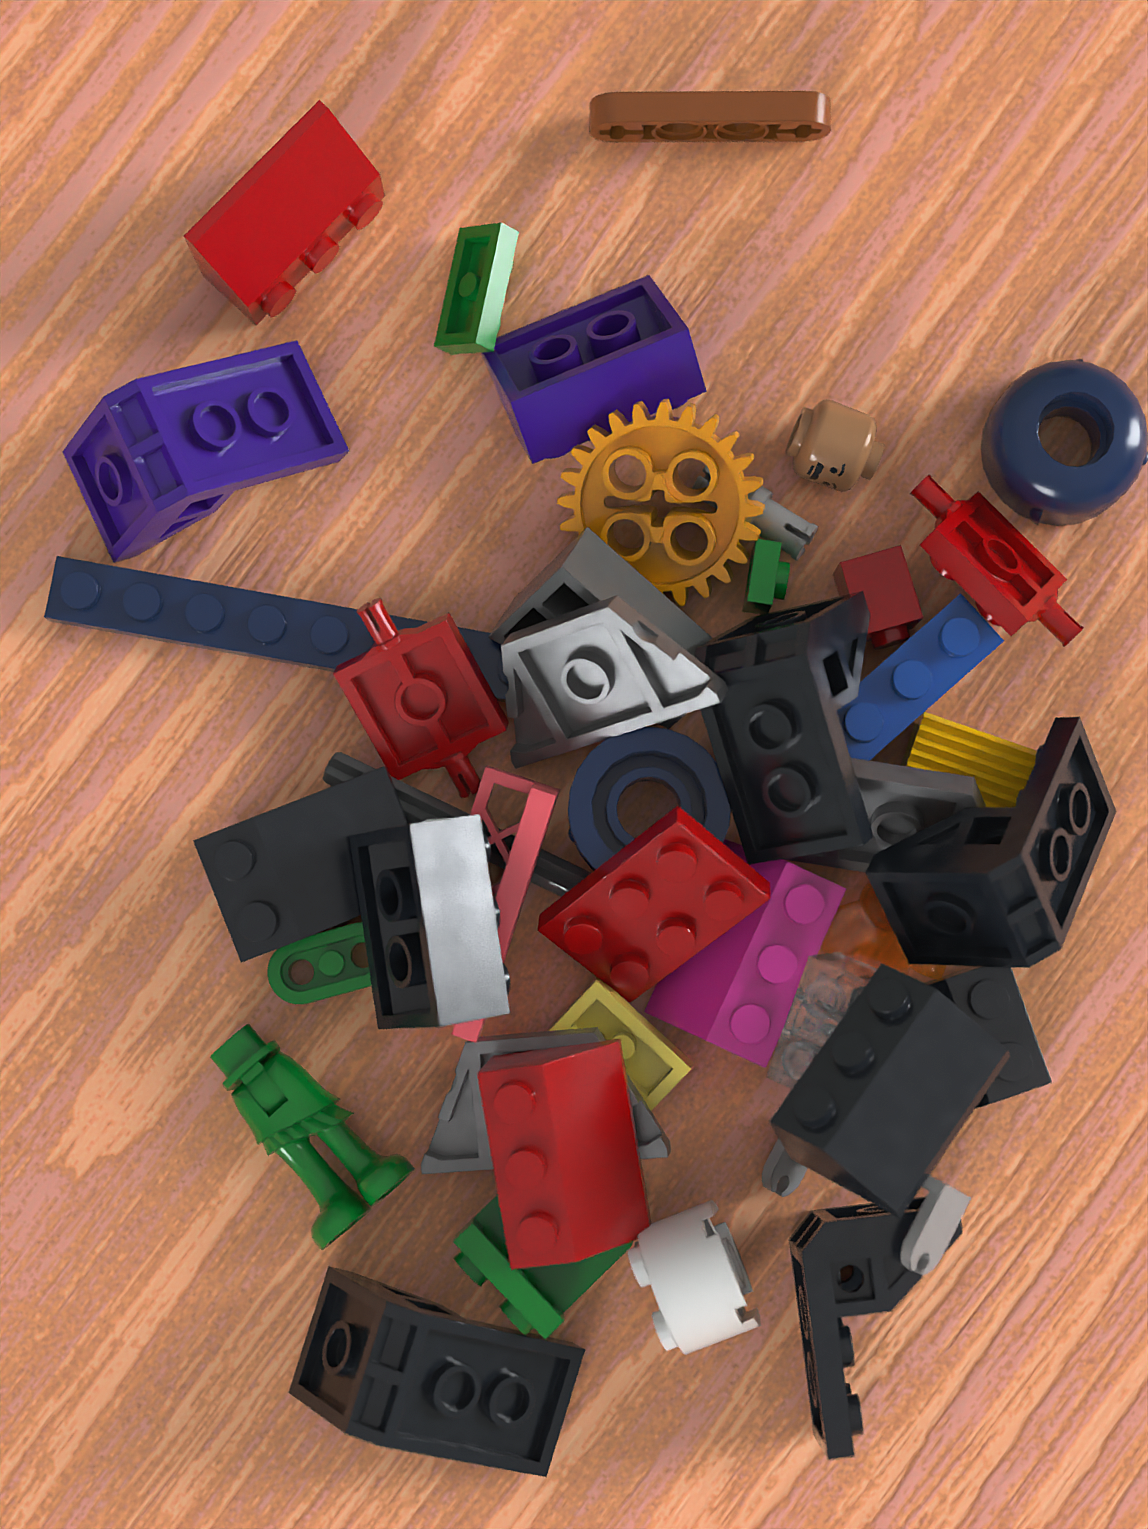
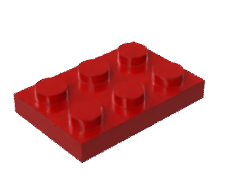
(654, 905)

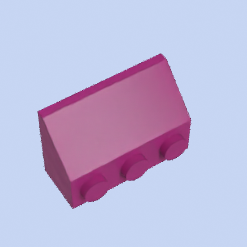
(747, 978)

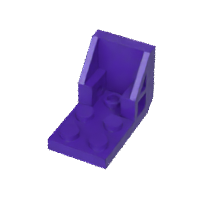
(192, 436)

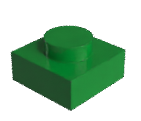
(766, 577)

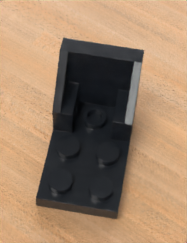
(781, 727)
(1001, 878)
(819, 1249)
(431, 1379)

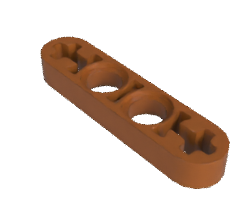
(710, 116)

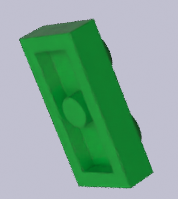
(476, 289)

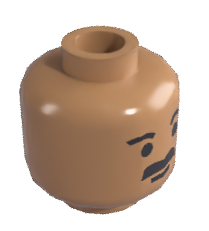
(834, 445)

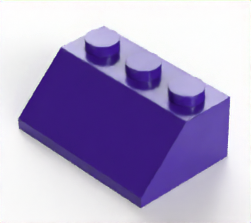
(592, 361)

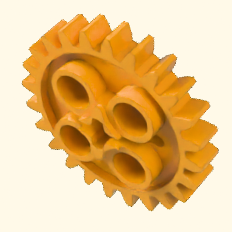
(660, 445)

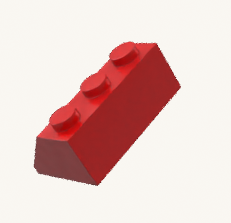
(287, 215)
(564, 1152)

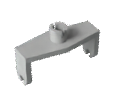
(929, 1231)

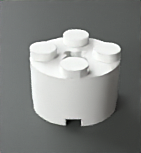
(694, 1279)

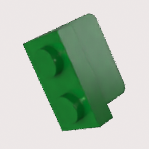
(533, 1294)

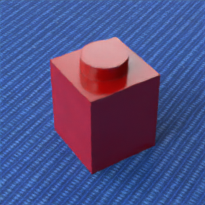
(887, 591)

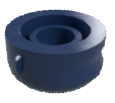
(1029, 477)
(639, 757)

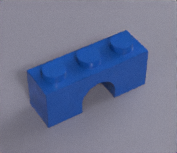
(916, 677)

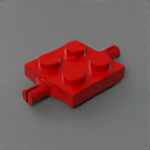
(993, 563)
(421, 697)

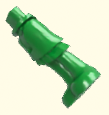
(288, 1108)

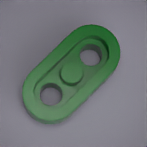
(332, 964)

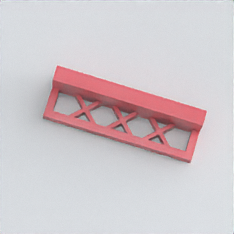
(519, 861)

